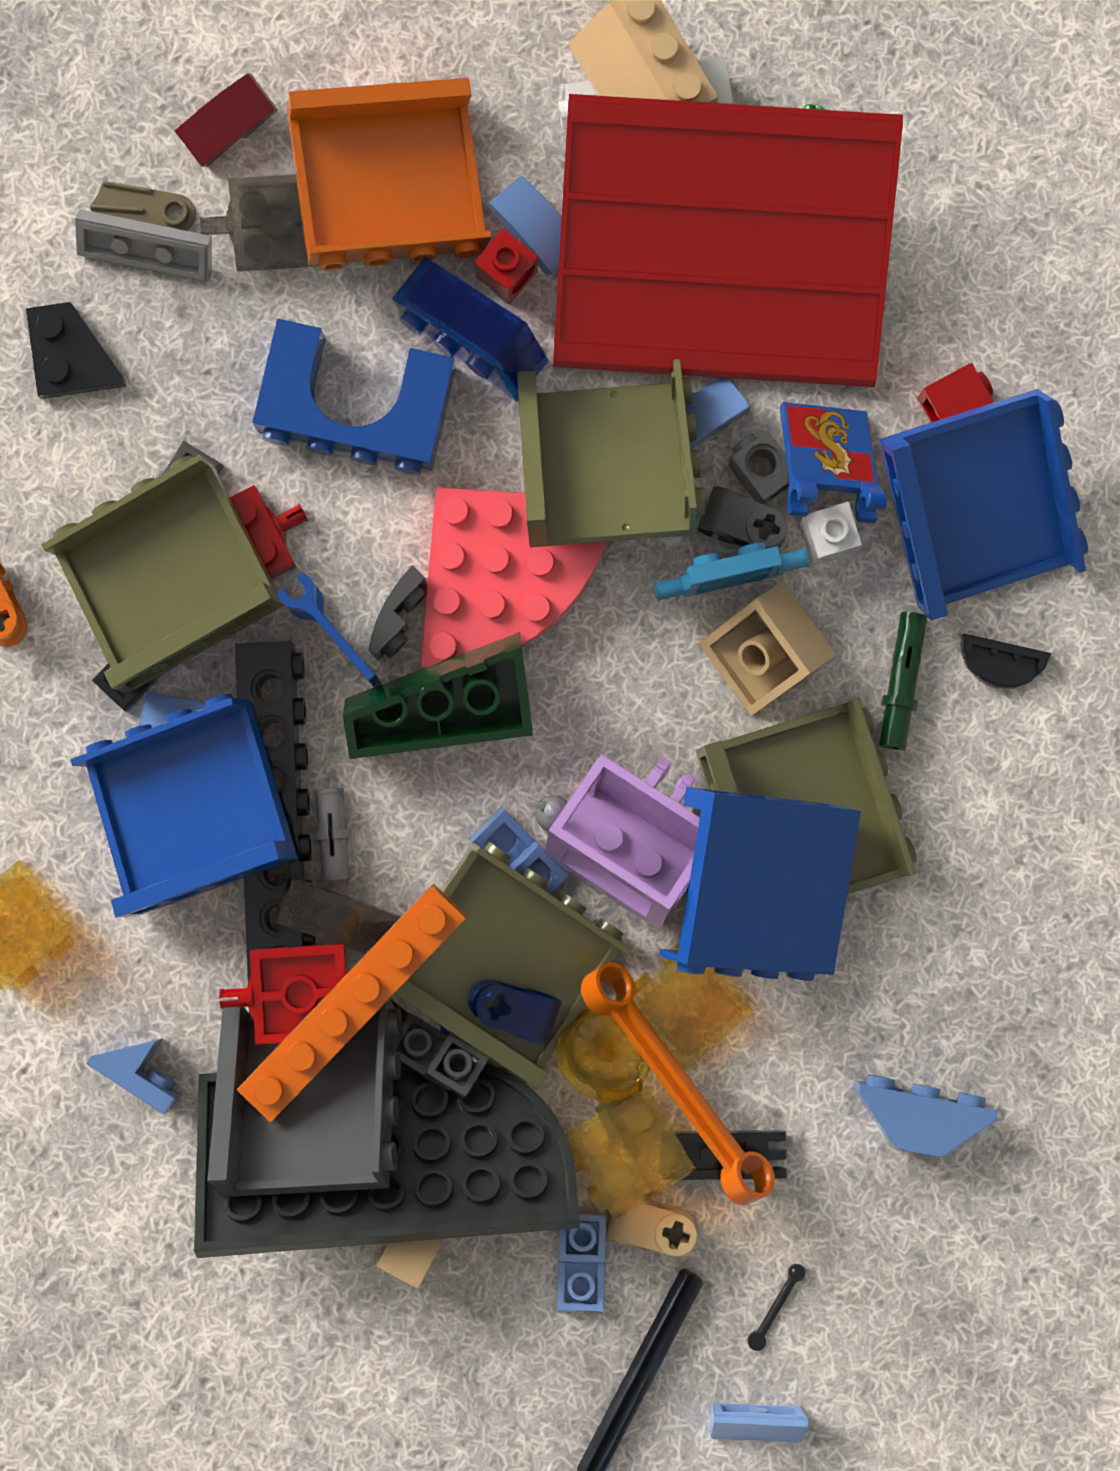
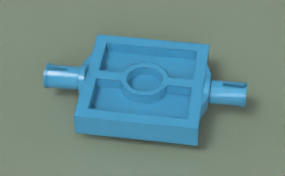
(713, 573)

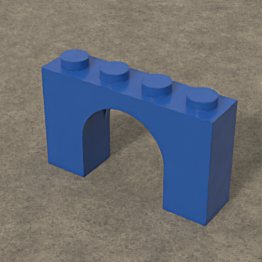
(403, 436)

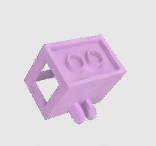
(628, 838)

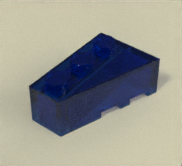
(469, 326)

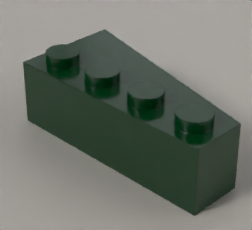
(444, 705)

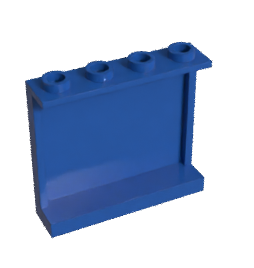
(984, 499)
(188, 805)
(765, 885)

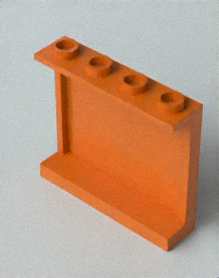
(386, 172)

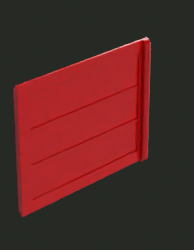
(725, 239)

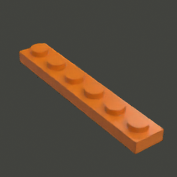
(352, 1002)

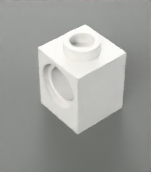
(830, 533)

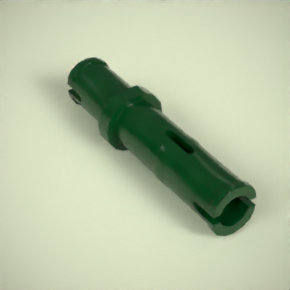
(903, 680)

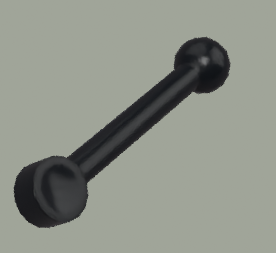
(757, 1339)

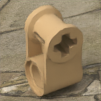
(645, 1228)

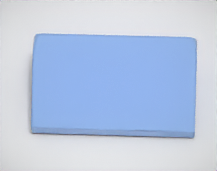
(758, 1422)

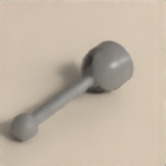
(553, 807)

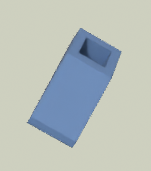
(922, 1119)

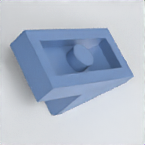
(126, 1068)

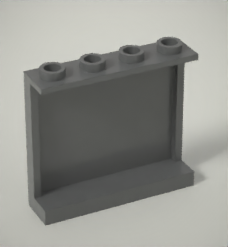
(327, 1136)

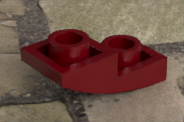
(226, 119)

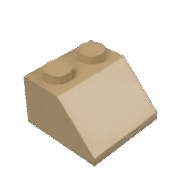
(767, 648)

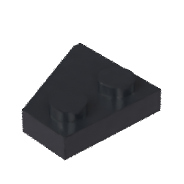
(67, 353)

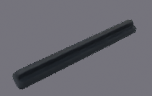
(641, 1372)

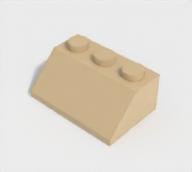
(639, 53)

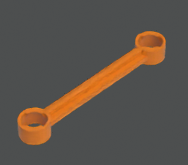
(678, 1084)

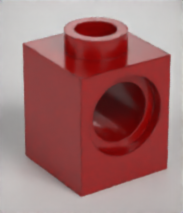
(506, 266)
(956, 393)

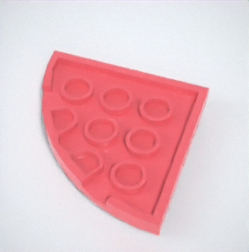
(488, 577)

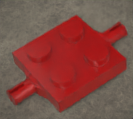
(268, 529)
(287, 986)

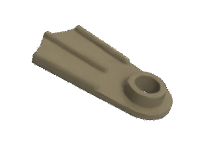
(143, 205)

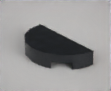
(1000, 662)

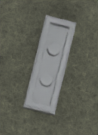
(143, 245)

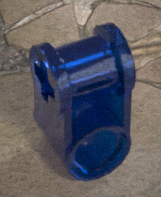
(520, 1012)

